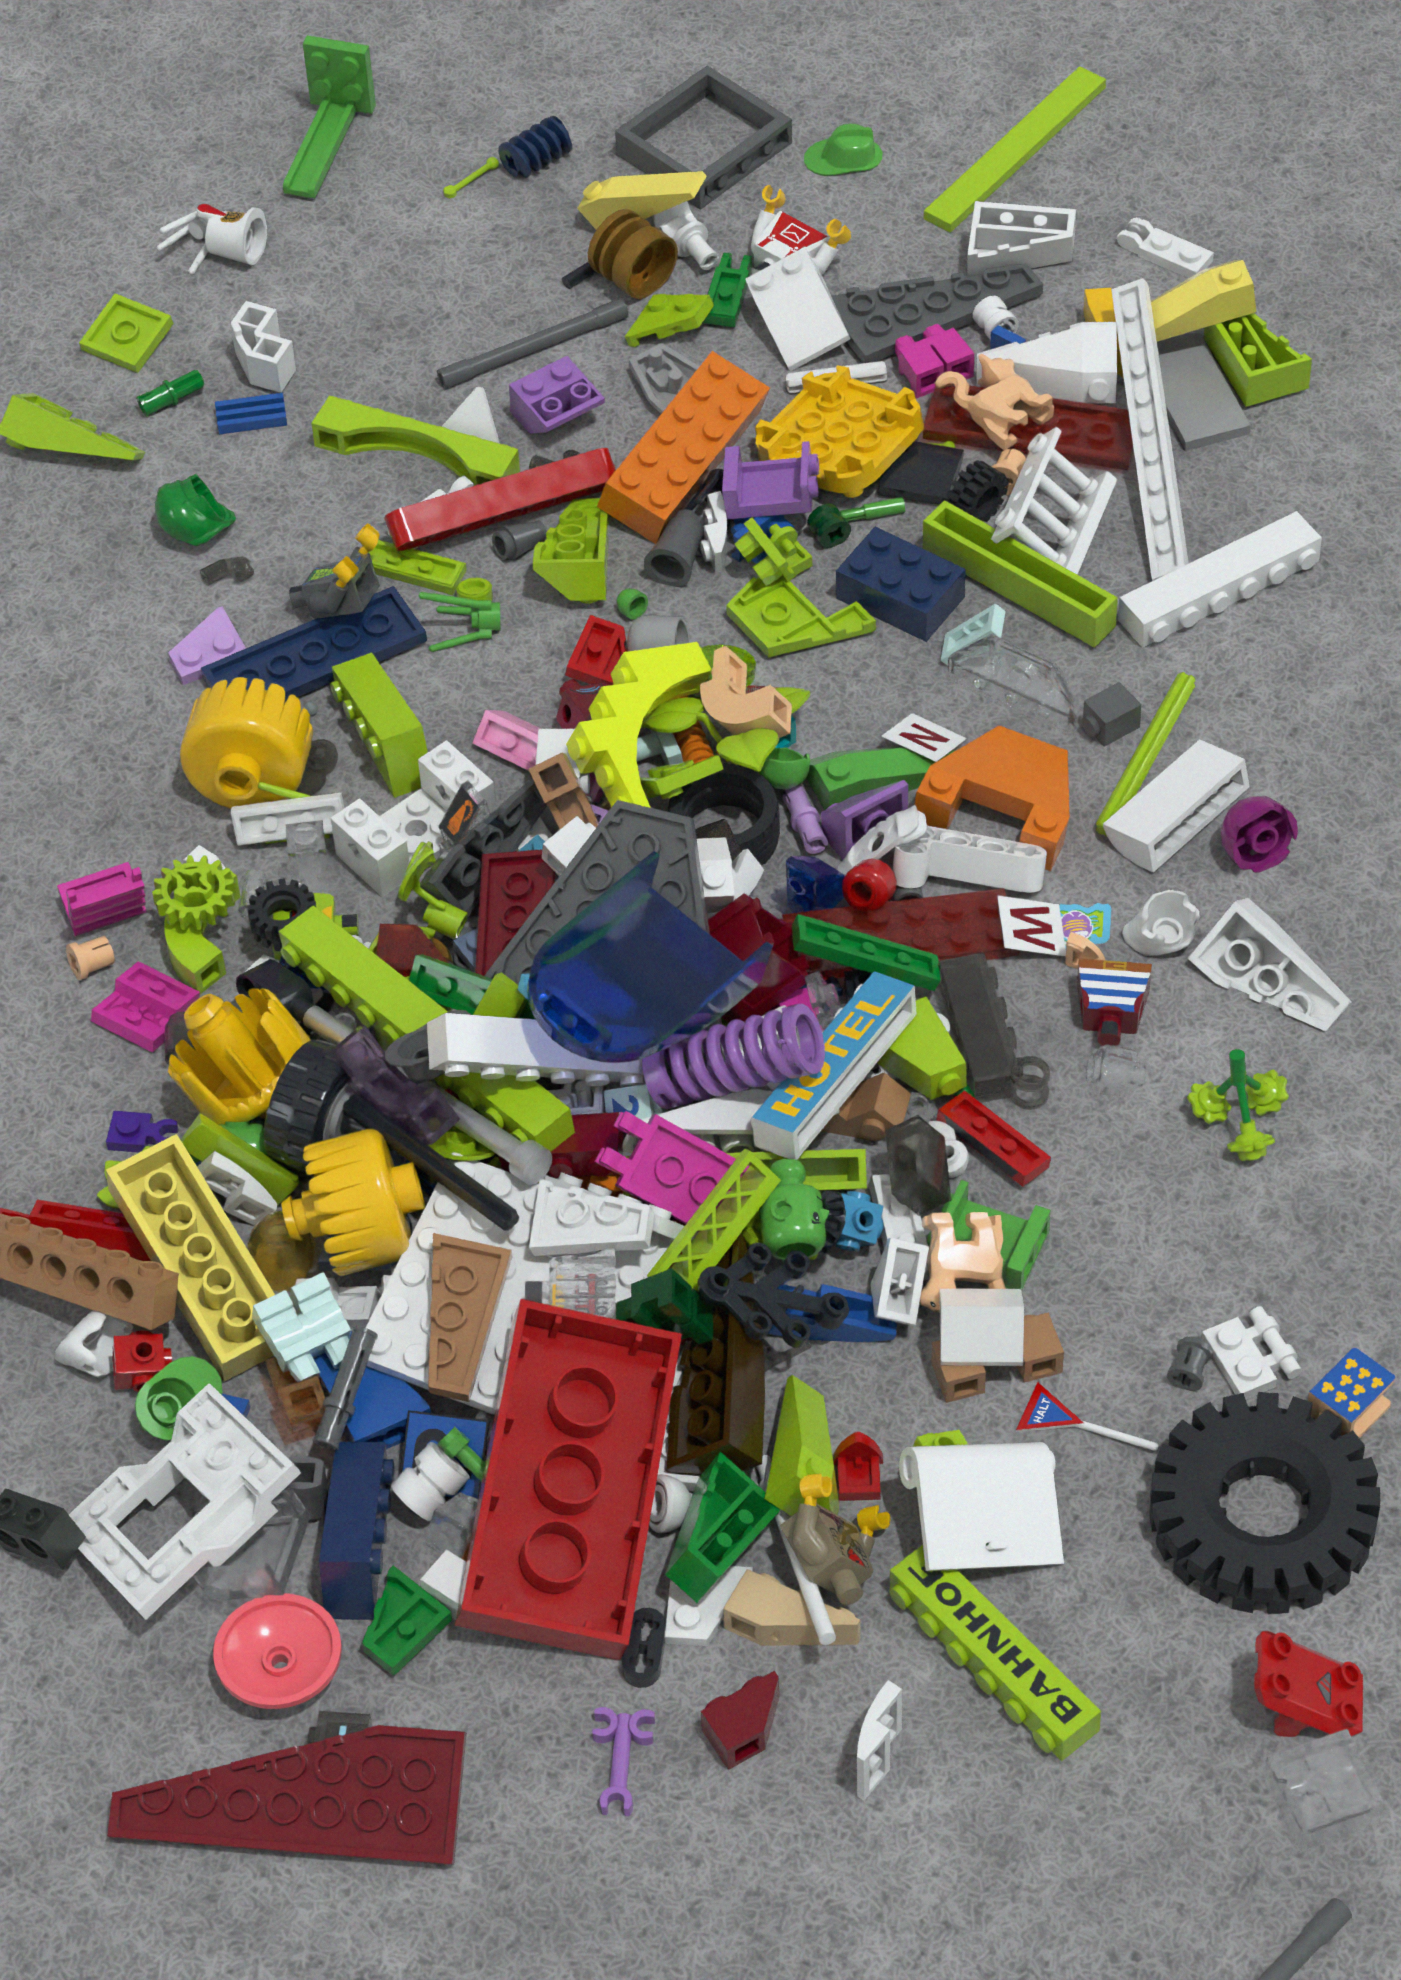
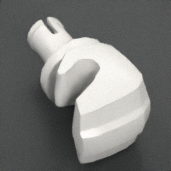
(687, 233)

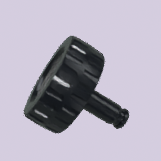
(308, 1105)

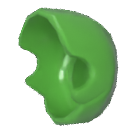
(785, 768)

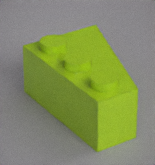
(1257, 360)

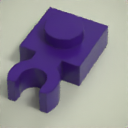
(136, 1130)

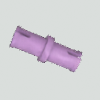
(805, 819)

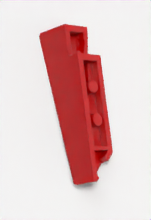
(103, 1227)

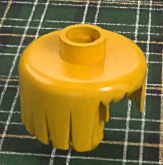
(243, 740)
(235, 1054)
(360, 1197)

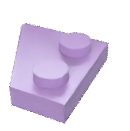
(207, 643)

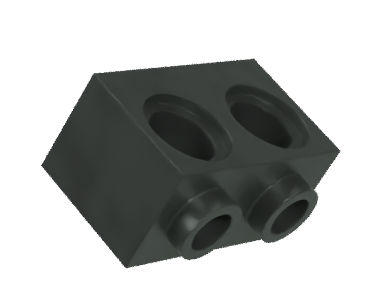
(37, 1529)

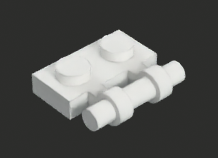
(1242, 1361)

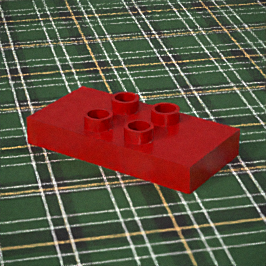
(569, 1480)

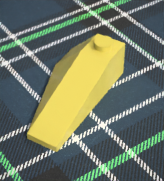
(1204, 300)

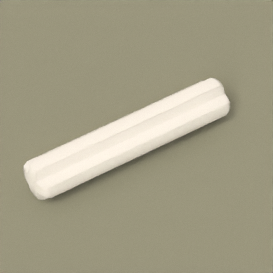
(864, 372)

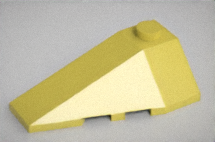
(639, 193)

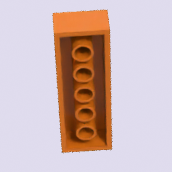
(683, 447)

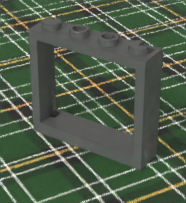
(731, 168)

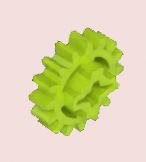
(194, 892)

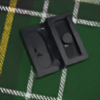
(923, 473)

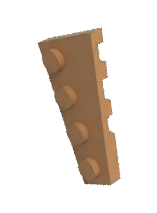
(463, 1306)

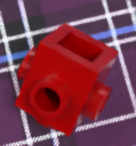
(138, 1358)

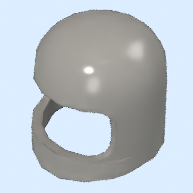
(656, 631)

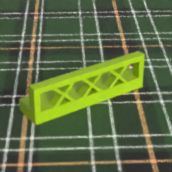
(722, 1223)

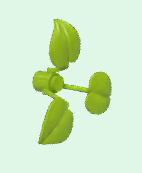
(745, 749)
(439, 914)

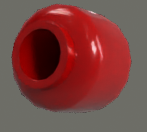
(869, 885)

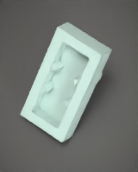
(976, 628)
(659, 743)

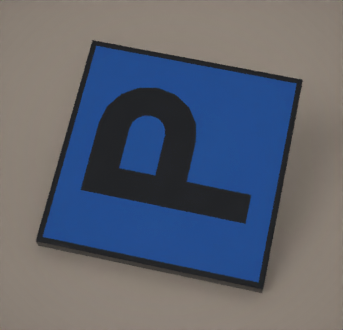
(433, 1427)

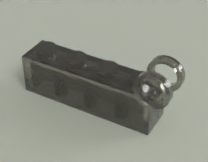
(983, 1035)

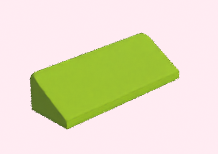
(207, 1136)

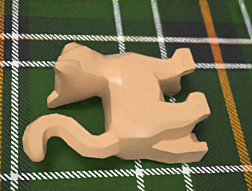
(1004, 401)
(962, 1260)

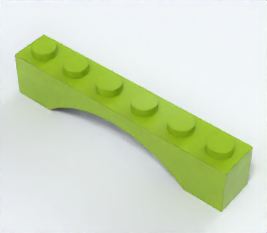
(357, 428)

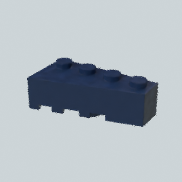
(355, 1529)

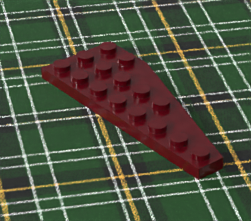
(346, 1796)

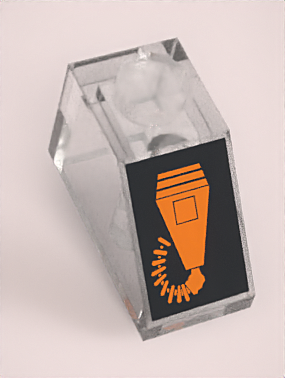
(462, 815)

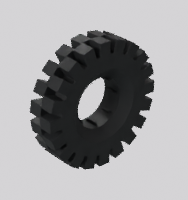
(1278, 1444)

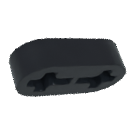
(653, 1648)

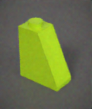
(926, 1055)

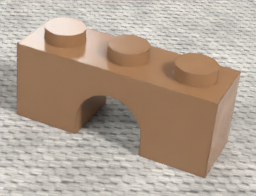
(562, 791)
(1041, 1358)

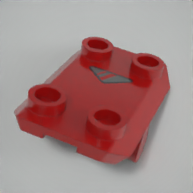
(1307, 1687)

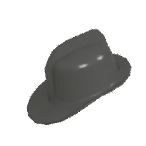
(412, 1054)

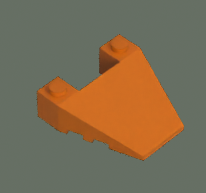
(1007, 775)

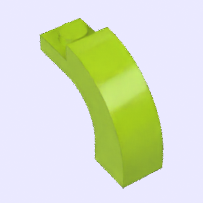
(194, 957)

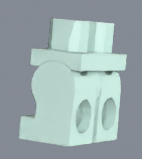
(304, 1336)

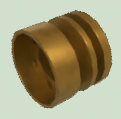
(632, 253)

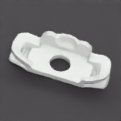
(899, 827)

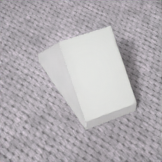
(899, 1281)

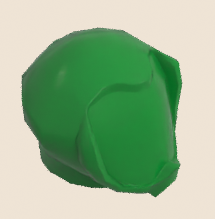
(190, 511)

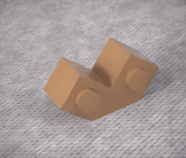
(871, 1109)

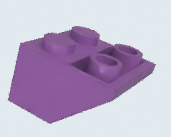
(552, 396)

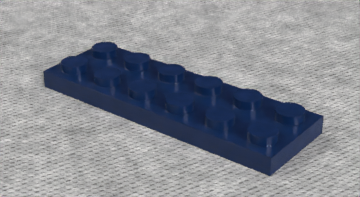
(305, 655)

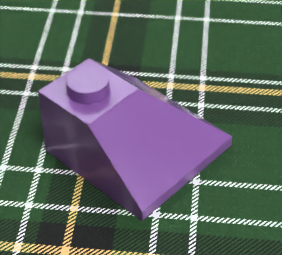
(851, 819)

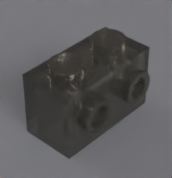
(918, 1165)

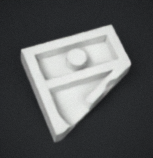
(698, 1622)

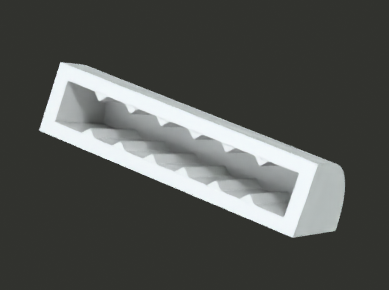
(1177, 805)

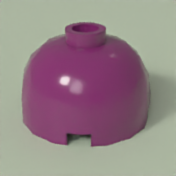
(1261, 826)

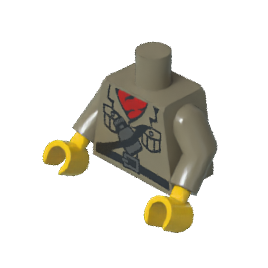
(830, 1546)

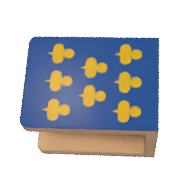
(1353, 1392)

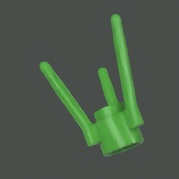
(483, 614)

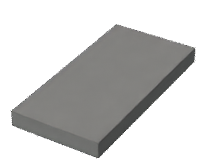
(1198, 395)

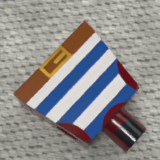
(1112, 997)

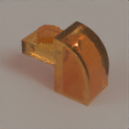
(298, 1401)

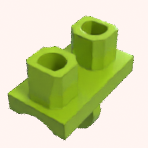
(774, 564)

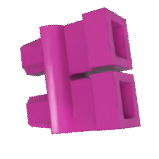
(933, 356)

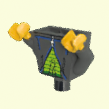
(341, 585)

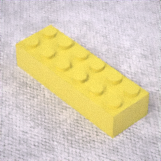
(191, 1235)

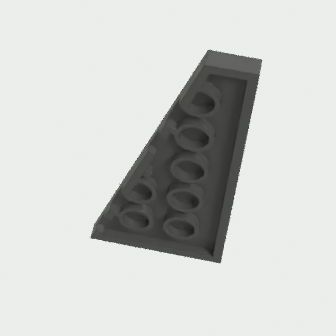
(910, 306)

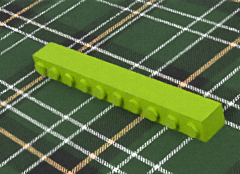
(398, 1007)

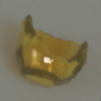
(279, 1256)

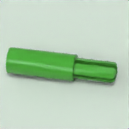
(875, 509)

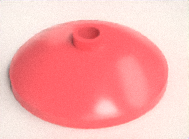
(272, 1632)

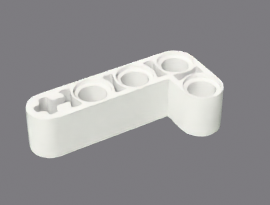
(970, 860)

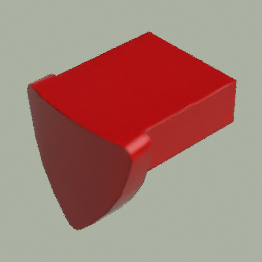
(858, 1468)

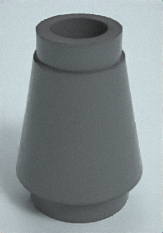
(518, 538)

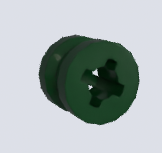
(829, 525)

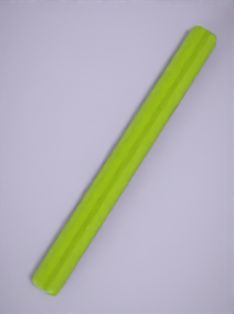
(1148, 747)

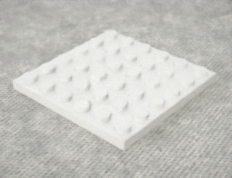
(405, 1304)

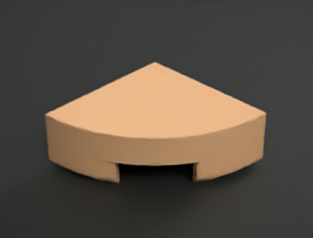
(1081, 947)

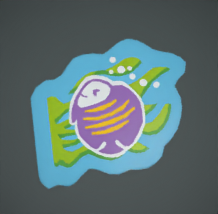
(1088, 922)

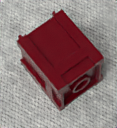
(743, 929)

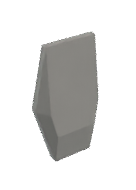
(661, 374)

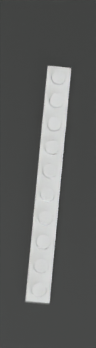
(1149, 428)

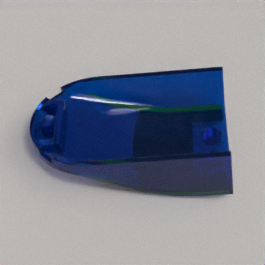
(635, 975)

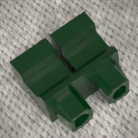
(668, 1304)

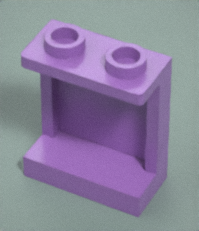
(769, 485)

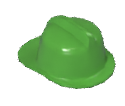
(845, 151)
(170, 1391)

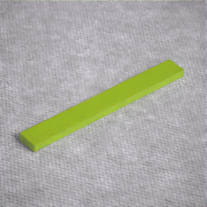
(1014, 149)

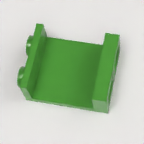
(1021, 1237)

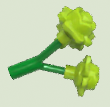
(1265, 1095)

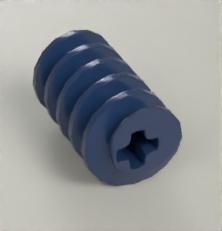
(535, 147)

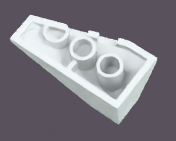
(1262, 960)

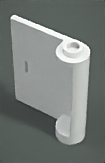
(983, 1497)

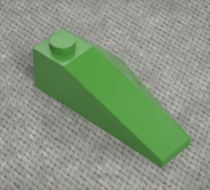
(853, 772)

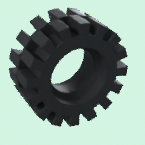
(978, 490)
(272, 900)

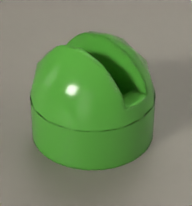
(632, 603)

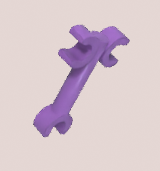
(621, 1729)

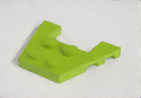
(785, 621)

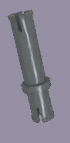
(347, 1382)

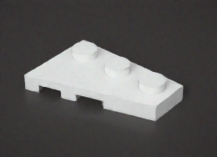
(581, 1223)

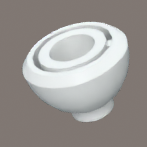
(669, 1504)

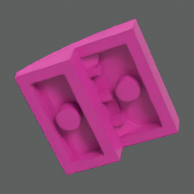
(143, 1005)

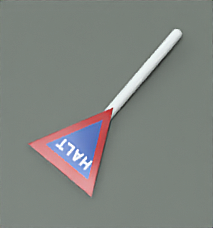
(1048, 1412)

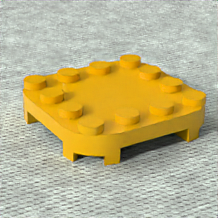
(849, 426)

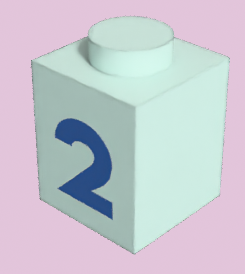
(633, 1100)

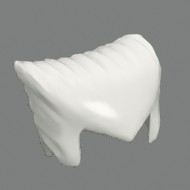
(1162, 924)
(91, 1343)

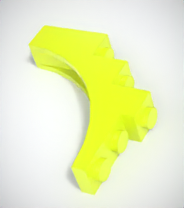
(641, 684)

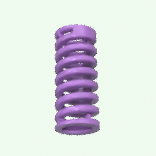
(808, 1057)

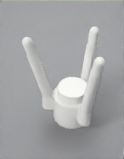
(196, 227)

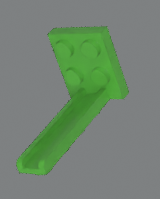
(342, 85)

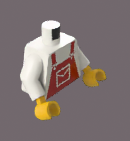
(781, 235)

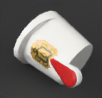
(235, 234)

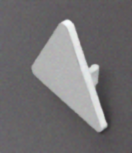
(474, 417)

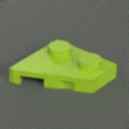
(669, 315)

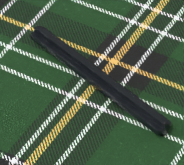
(432, 1163)

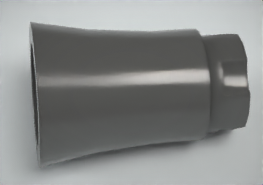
(674, 553)

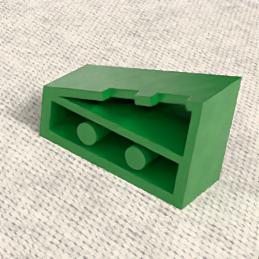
(718, 1526)

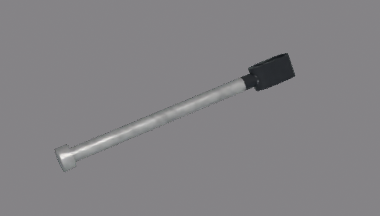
(527, 1159)

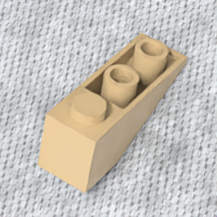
(779, 1616)

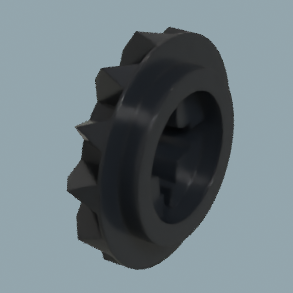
(835, 1222)

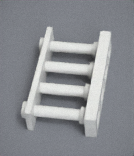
(1083, 514)

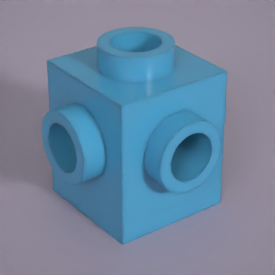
(862, 1222)

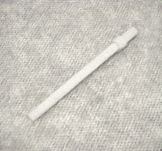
(809, 1589)

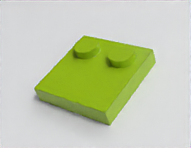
(126, 333)

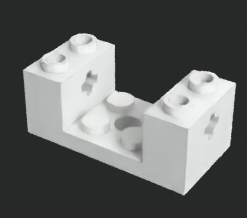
(379, 845)

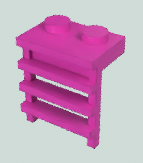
(103, 898)

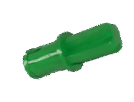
(170, 392)

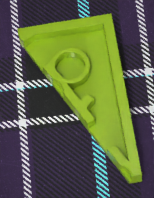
(670, 778)

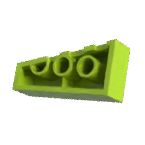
(382, 721)

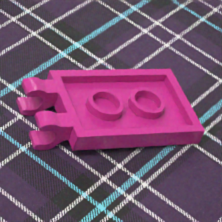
(666, 1165)

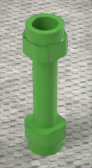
(456, 1445)

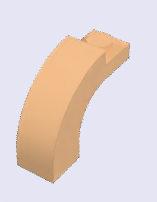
(740, 712)

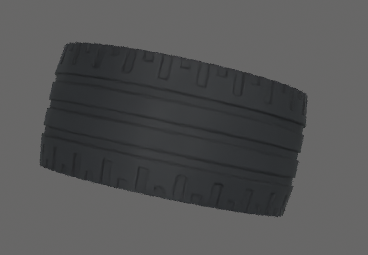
(737, 788)

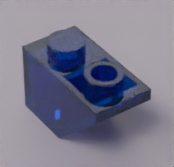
(812, 884)

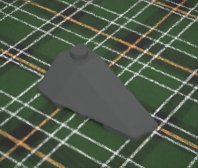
(457, 871)

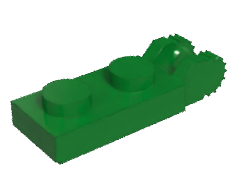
(728, 291)

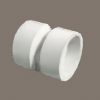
(429, 1481)

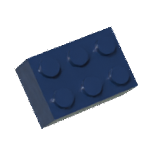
(901, 583)

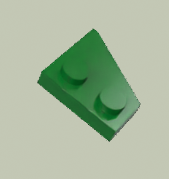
(403, 1622)

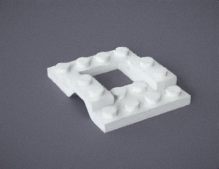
(224, 1462)

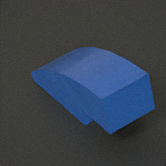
(857, 1327)

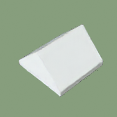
(981, 1327)

